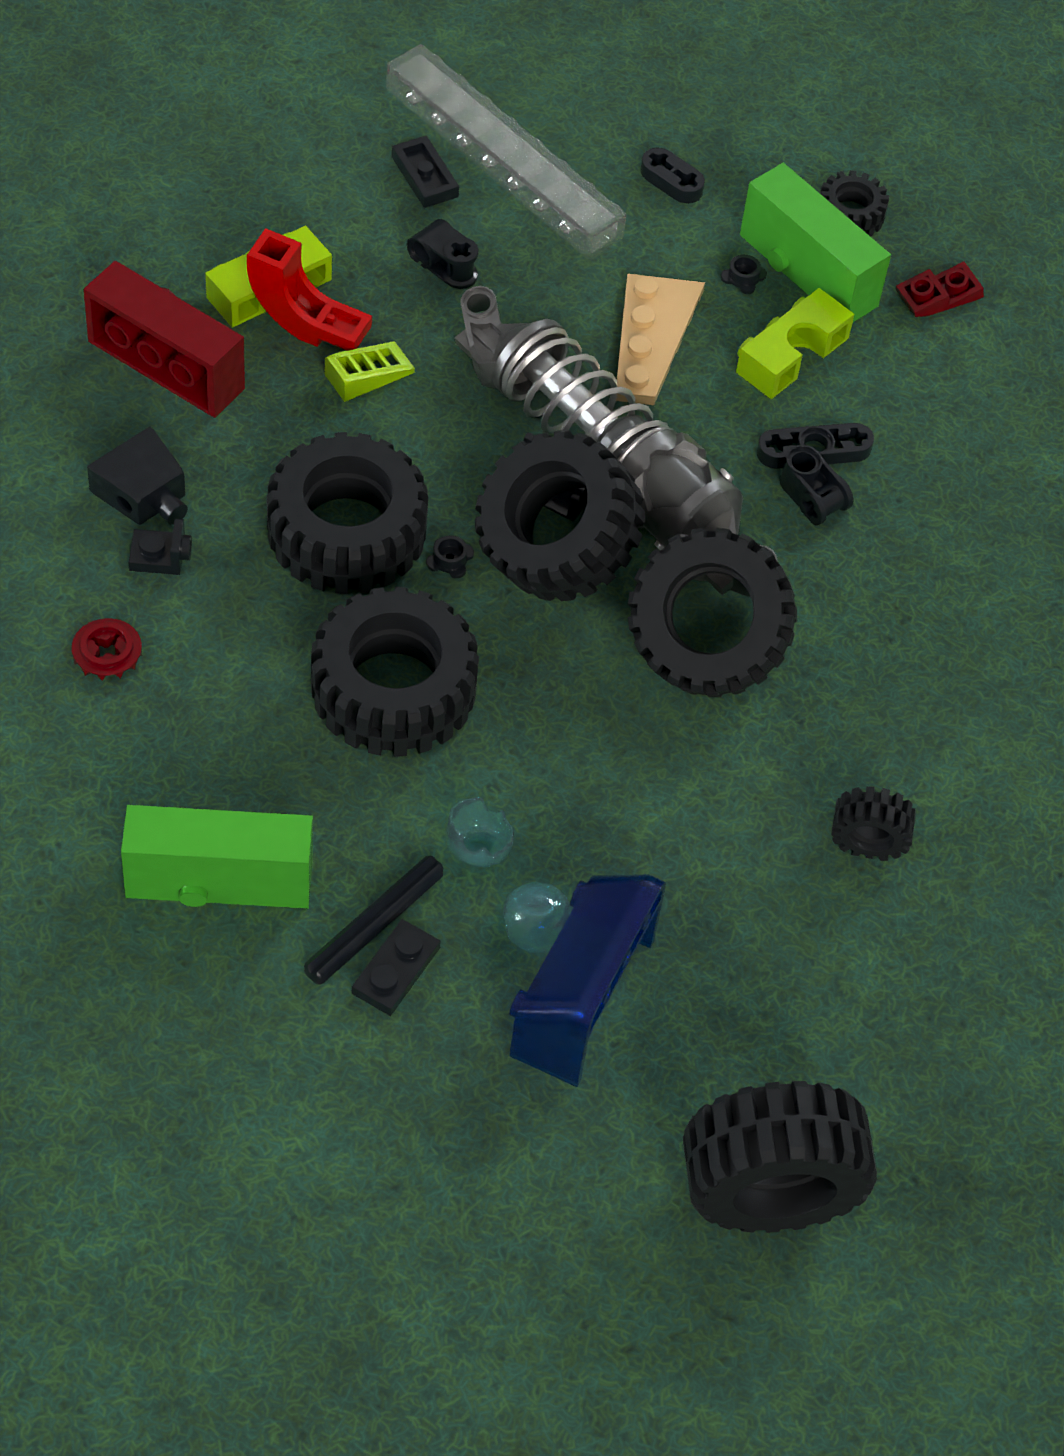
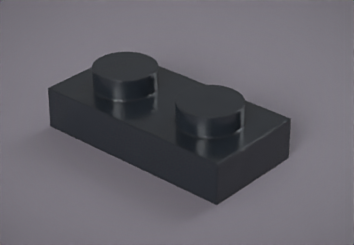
(425, 171)
(396, 967)

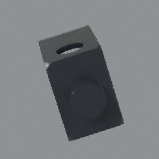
(140, 479)

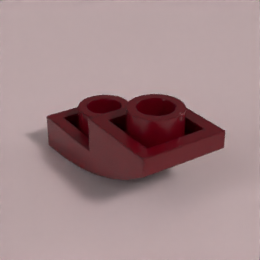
(933, 293)

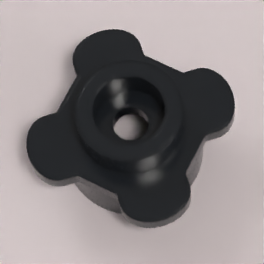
(744, 273)
(453, 547)

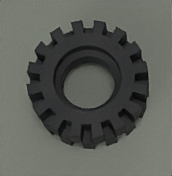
(860, 191)
(873, 823)

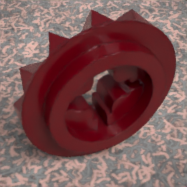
(104, 633)

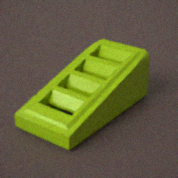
(362, 381)

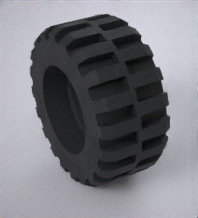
(527, 483)
(347, 554)
(674, 568)
(394, 716)
(779, 1157)

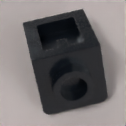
(160, 550)

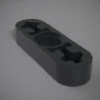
(824, 434)

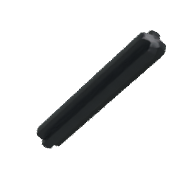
(373, 920)

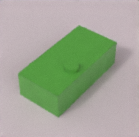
(813, 241)
(217, 856)

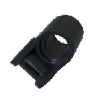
(445, 254)
(814, 484)

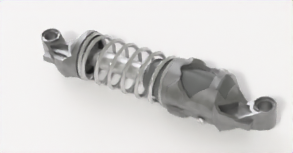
(669, 467)

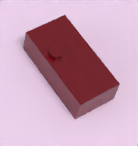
(165, 338)

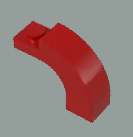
(294, 302)

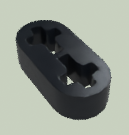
(672, 175)

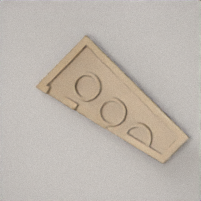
(652, 331)

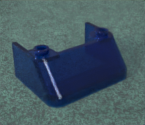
(583, 970)

